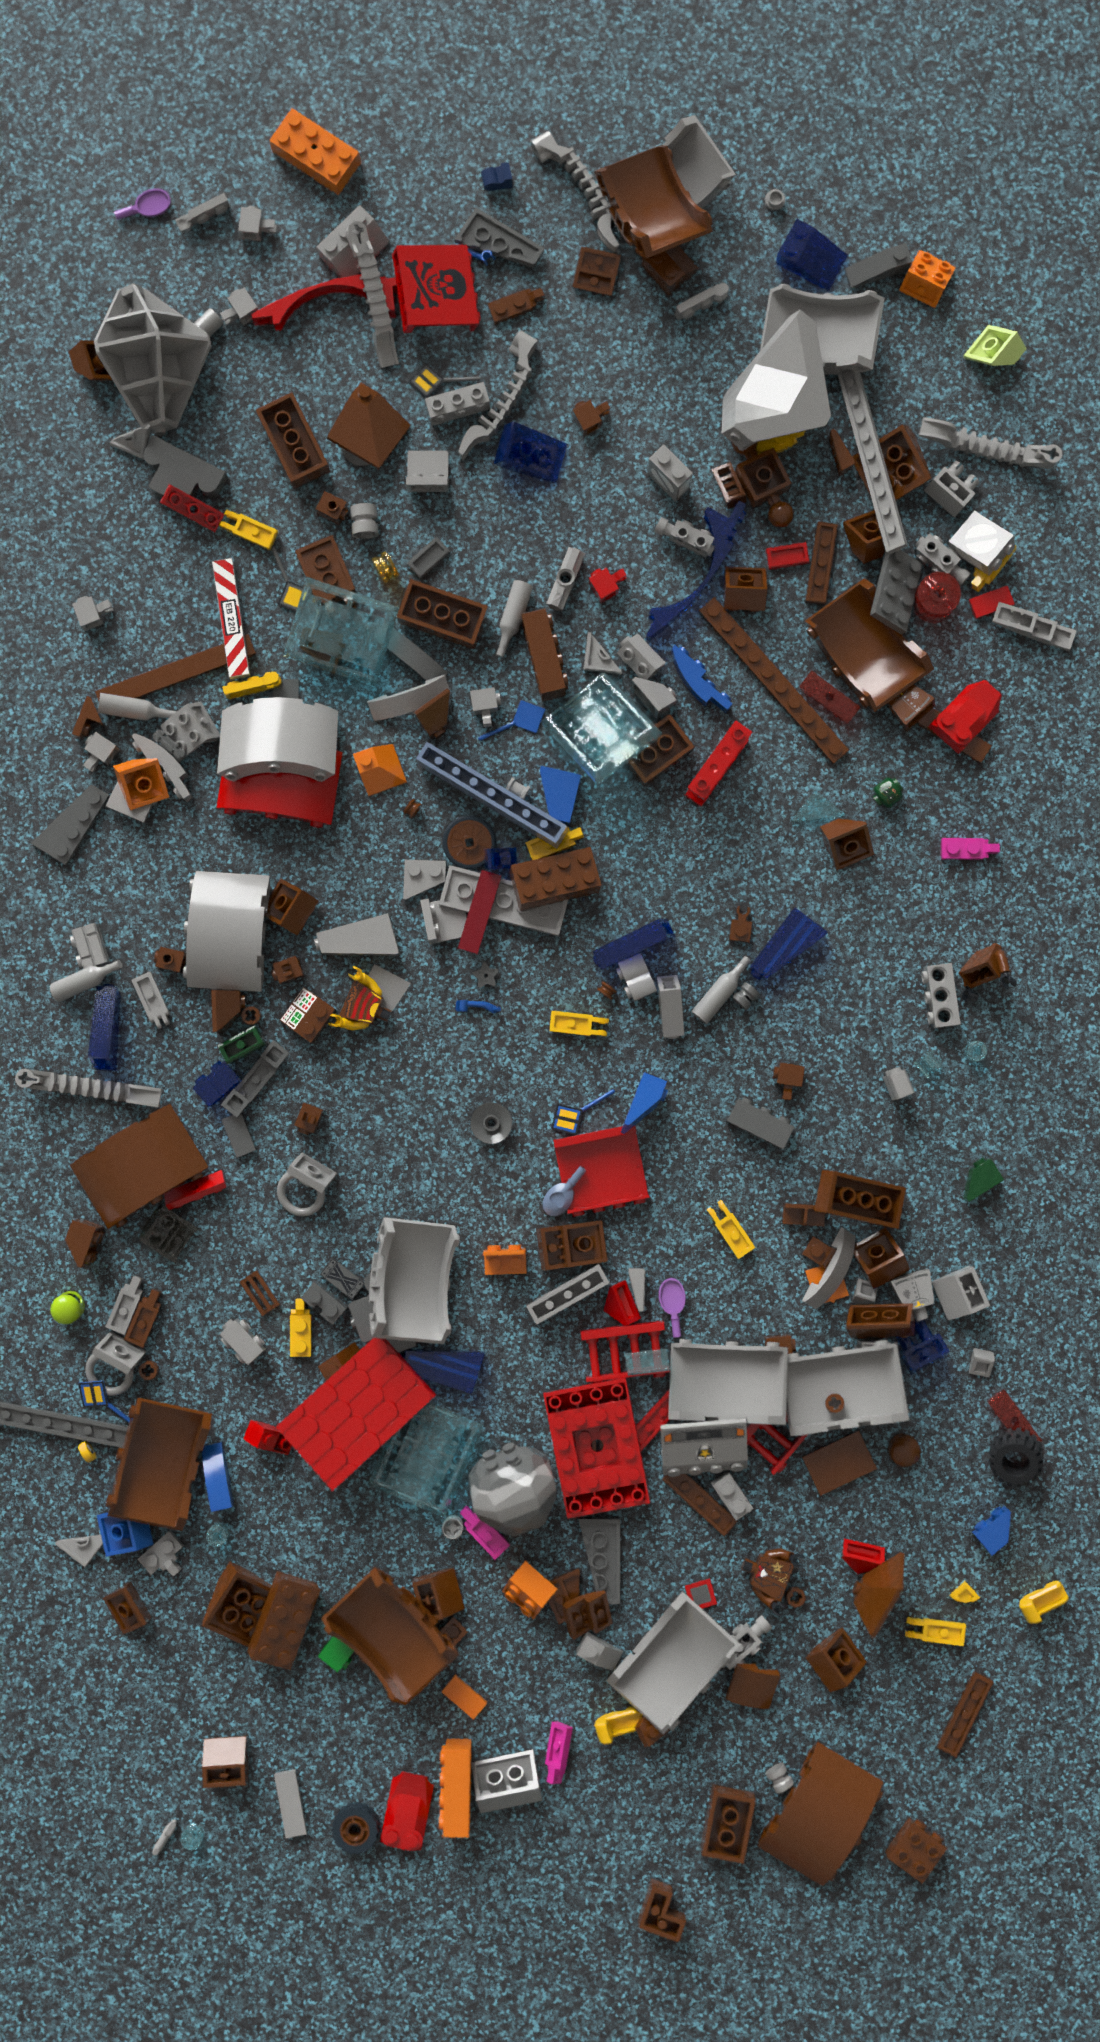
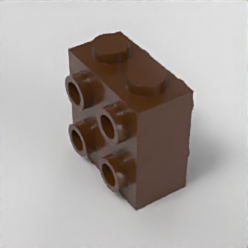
(916, 1849)

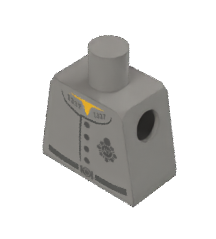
(914, 1289)

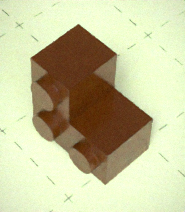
(656, 1914)

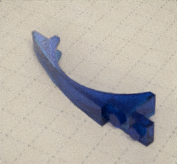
(722, 530)

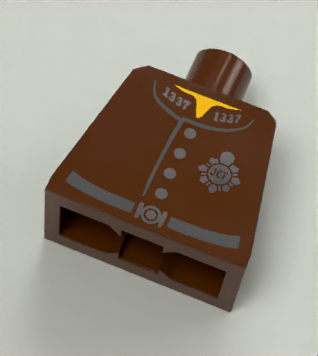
(911, 706)

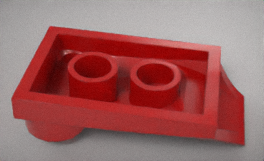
(967, 715)
(407, 1811)

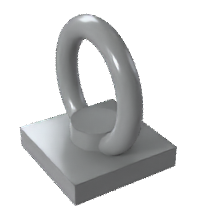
(311, 1174)
(119, 1354)

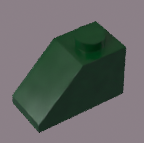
(981, 1178)

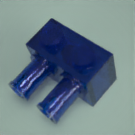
(927, 1352)

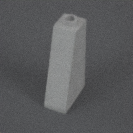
(365, 937)

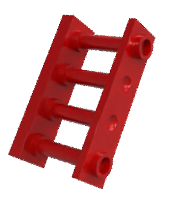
(718, 763)
(612, 1334)
(778, 1464)

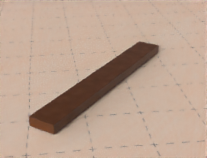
(173, 672)

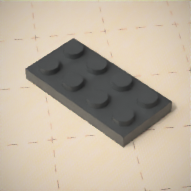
(896, 590)

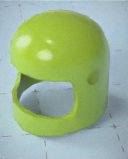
(66, 1308)

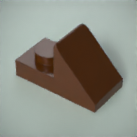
(88, 714)
(819, 1252)

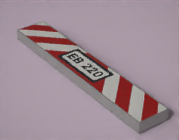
(231, 618)

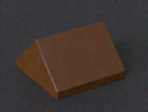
(127, 1608)

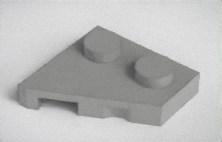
(422, 876)

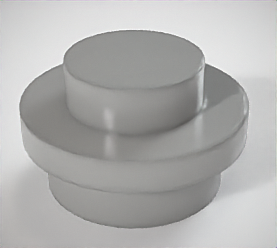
(775, 199)

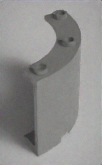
(698, 161)
(844, 324)
(277, 738)
(226, 931)
(412, 1281)
(865, 1379)
(728, 1382)
(673, 1663)

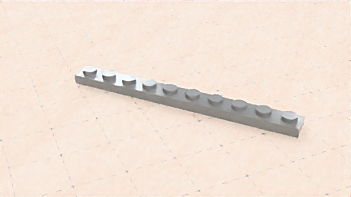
(873, 461)

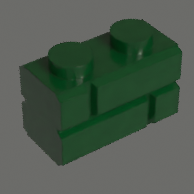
(242, 1045)

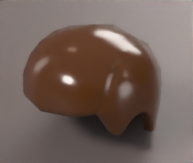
(904, 1450)

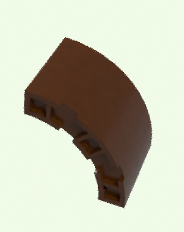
(651, 202)
(864, 651)
(139, 1166)
(158, 1464)
(391, 1635)
(822, 1815)

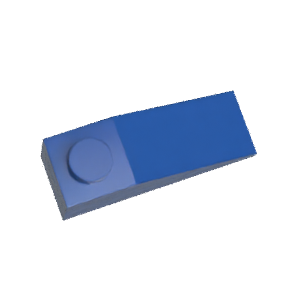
(646, 1099)

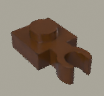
(740, 929)

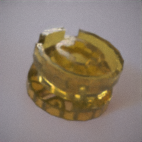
(383, 568)

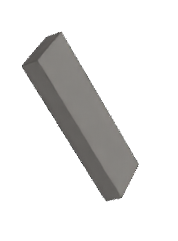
(290, 1803)

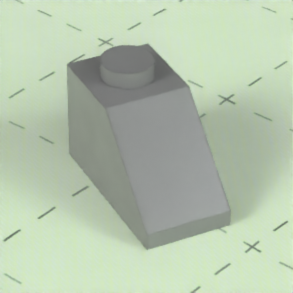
(598, 1651)

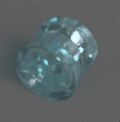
(971, 1051)
(221, 1531)
(187, 1838)

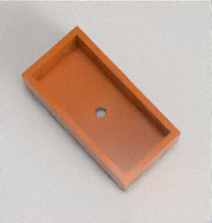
(328, 164)
(456, 1794)

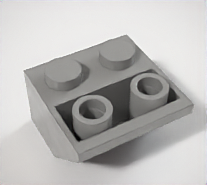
(960, 1293)

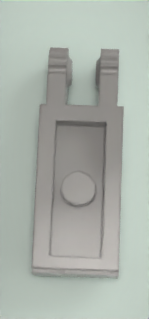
(702, 300)

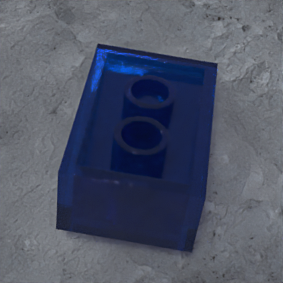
(811, 255)
(530, 452)

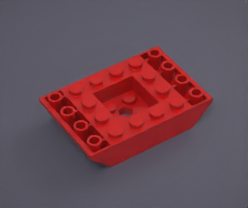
(601, 1478)

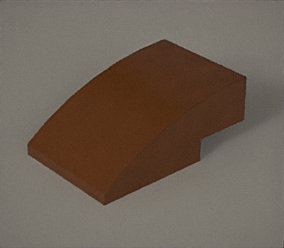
(571, 1245)

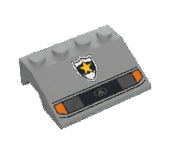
(704, 1447)

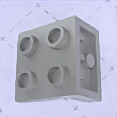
(427, 471)
(191, 727)
(442, 922)

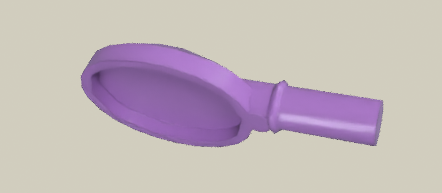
(148, 204)
(672, 1300)

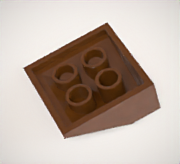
(368, 427)
(903, 461)
(878, 1592)
(236, 1604)

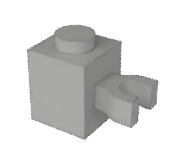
(253, 223)
(241, 307)
(90, 613)
(485, 702)
(100, 750)

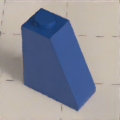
(560, 792)

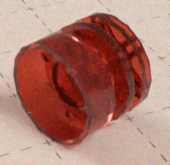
(927, 603)

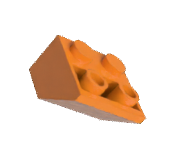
(529, 1590)

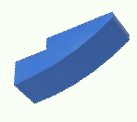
(217, 1477)

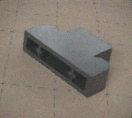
(181, 470)
(360, 1320)

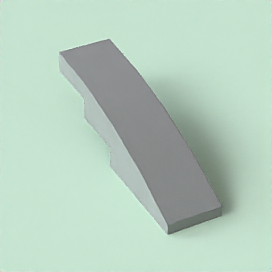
(1033, 626)

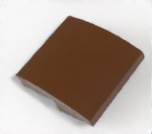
(596, 271)
(587, 1613)
(752, 1686)

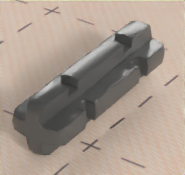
(169, 745)

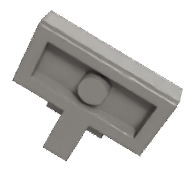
(162, 1555)

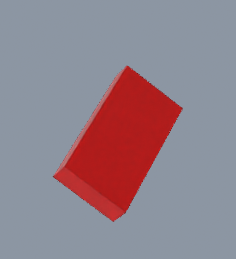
(787, 556)
(988, 602)

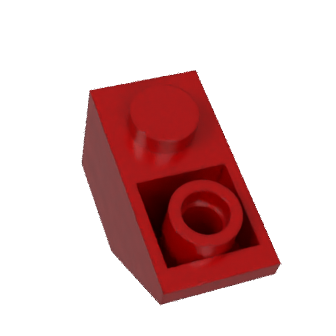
(266, 1437)

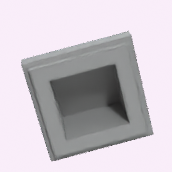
(864, 1293)
(981, 1362)

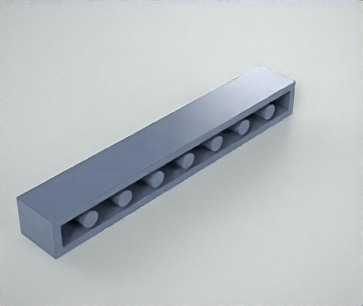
(492, 795)

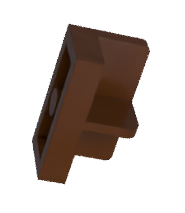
(802, 1215)

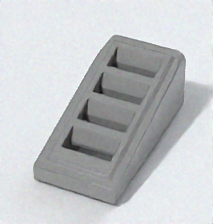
(637, 1279)

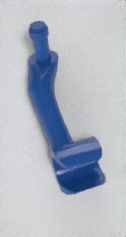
(483, 256)
(462, 1006)

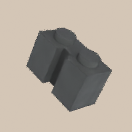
(321, 1296)

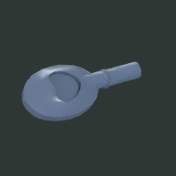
(561, 1195)

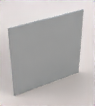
(391, 986)

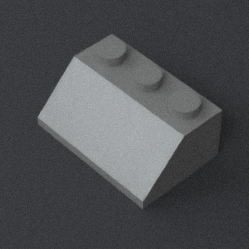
(336, 249)
(506, 1781)

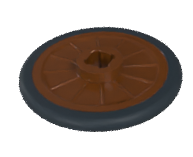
(455, 845)

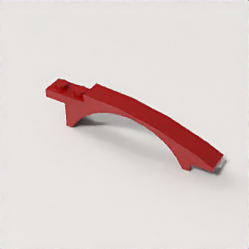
(281, 310)

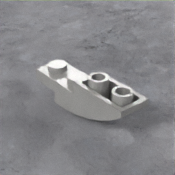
(172, 769)

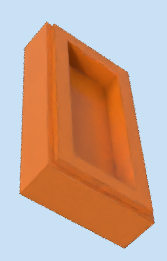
(464, 1696)

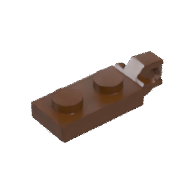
(515, 304)
(144, 1319)

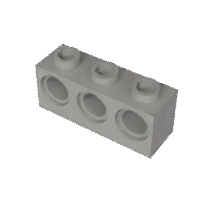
(457, 403)
(945, 985)

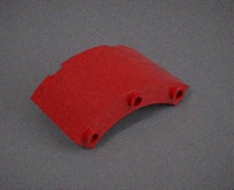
(282, 796)

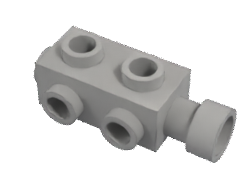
(691, 537)
(935, 557)
(752, 1644)

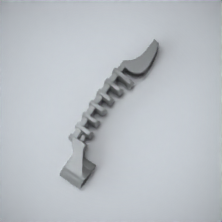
(545, 148)
(384, 334)
(523, 347)
(1031, 455)
(88, 1087)

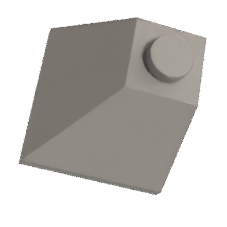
(654, 696)

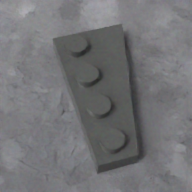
(487, 233)
(72, 825)
(603, 1552)

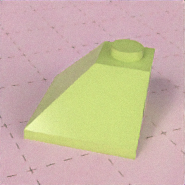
(996, 347)

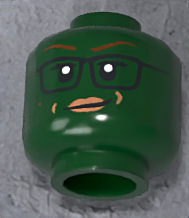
(888, 792)

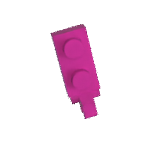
(967, 848)
(486, 1536)
(558, 1751)

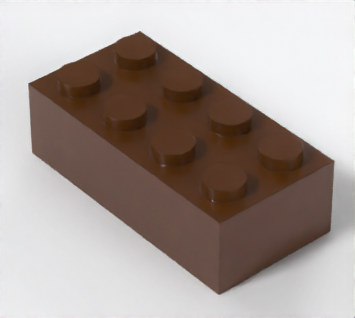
(293, 440)
(442, 614)
(543, 654)
(555, 878)
(860, 1199)
(283, 1620)

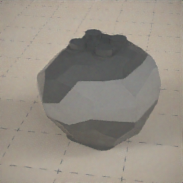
(512, 1489)

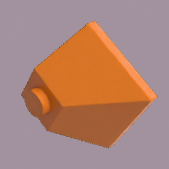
(379, 768)
(141, 782)

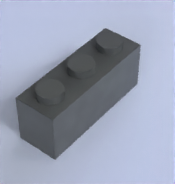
(760, 1122)

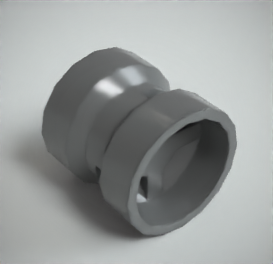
(746, 996)

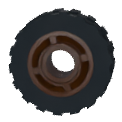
(349, 1839)

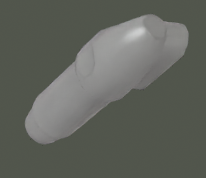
(167, 1833)

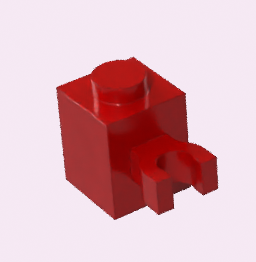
(605, 584)

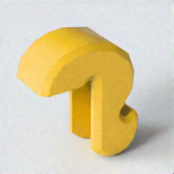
(1043, 1601)
(616, 1724)

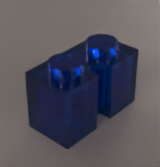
(217, 1083)

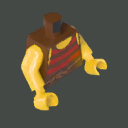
(362, 1004)

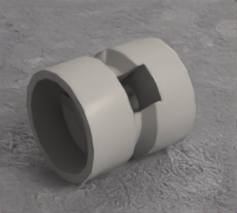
(364, 517)

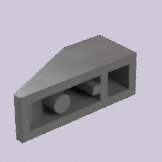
(879, 266)

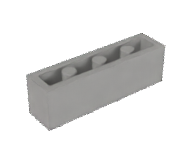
(567, 1294)

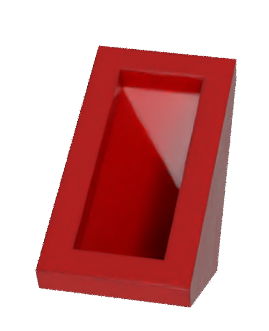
(621, 1304)
(862, 1556)

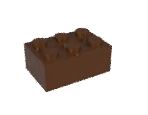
(663, 753)
(727, 1824)

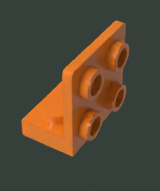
(927, 278)
(505, 1260)

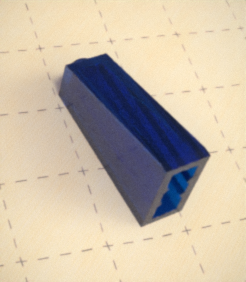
(789, 941)
(633, 943)
(105, 1028)
(447, 1367)

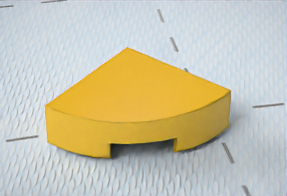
(964, 1594)

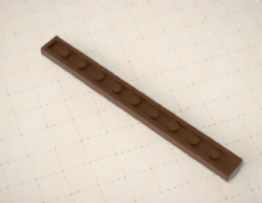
(773, 680)

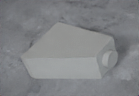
(670, 1006)

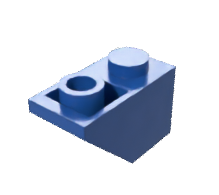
(994, 1531)

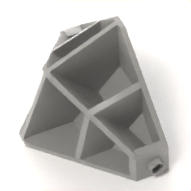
(151, 356)
(780, 388)

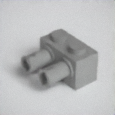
(950, 490)

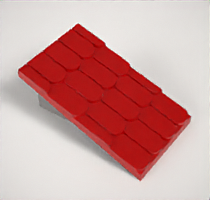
(355, 1411)

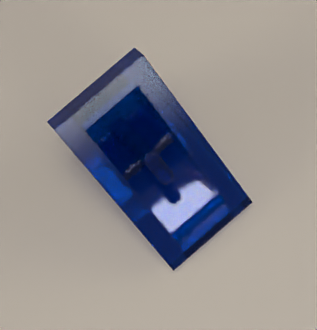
(500, 858)

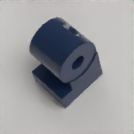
(497, 177)

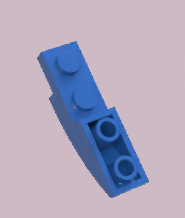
(692, 676)

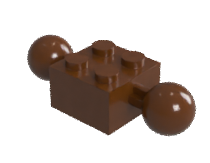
(763, 481)

